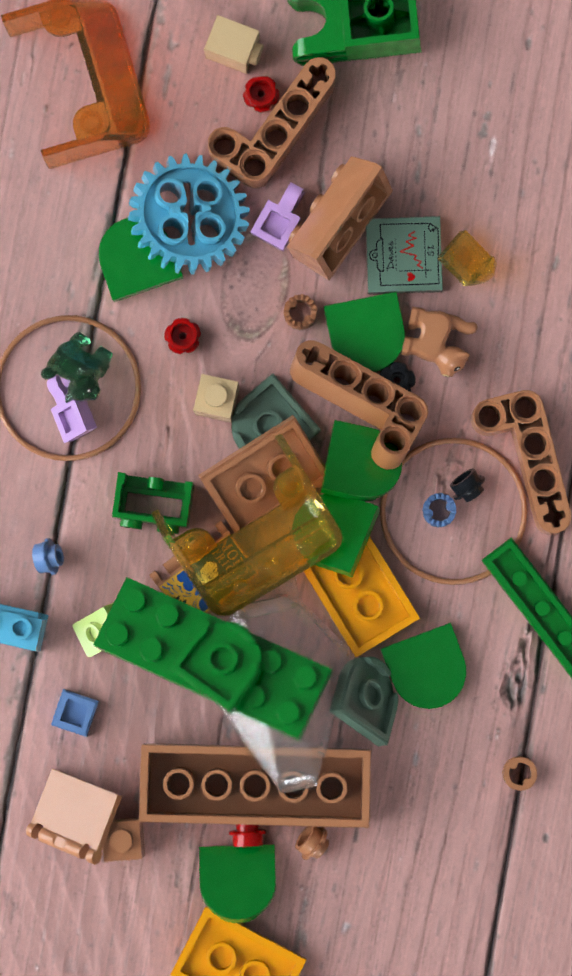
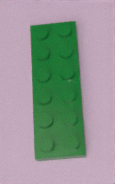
(154, 629)

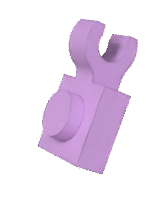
(279, 221)
(72, 418)

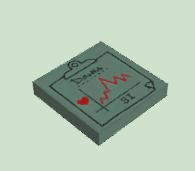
(404, 255)

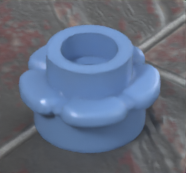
(47, 556)

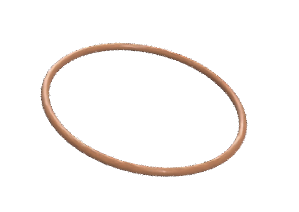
(137, 388)
(459, 441)

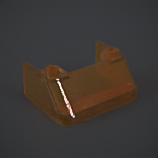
(120, 112)

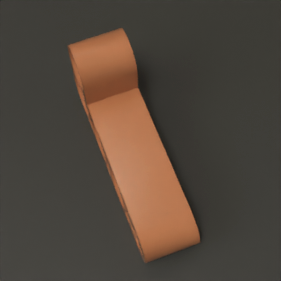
(278, 120)
(356, 401)
(530, 464)

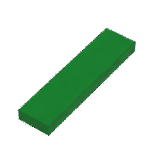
(533, 599)

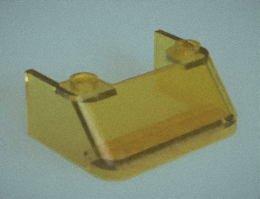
(264, 551)

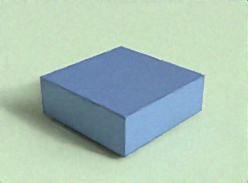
(75, 713)

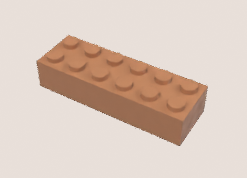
(231, 788)

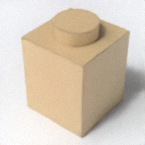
(233, 44)
(216, 398)

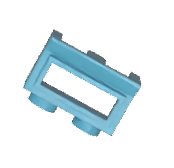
(22, 627)

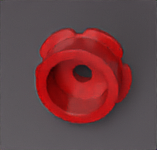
(264, 84)
(179, 326)
(247, 835)

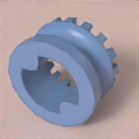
(450, 506)

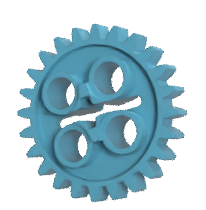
(155, 214)

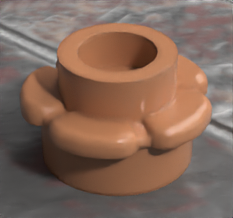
(312, 842)

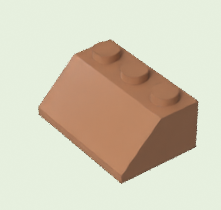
(340, 216)

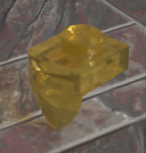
(468, 260)

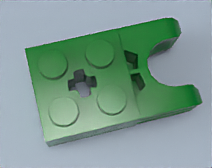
(356, 32)

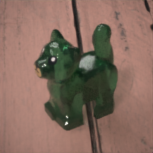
(79, 368)

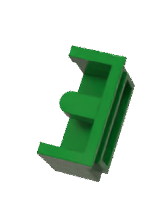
(152, 487)

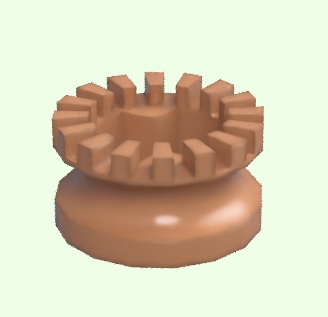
(291, 304)
(526, 782)

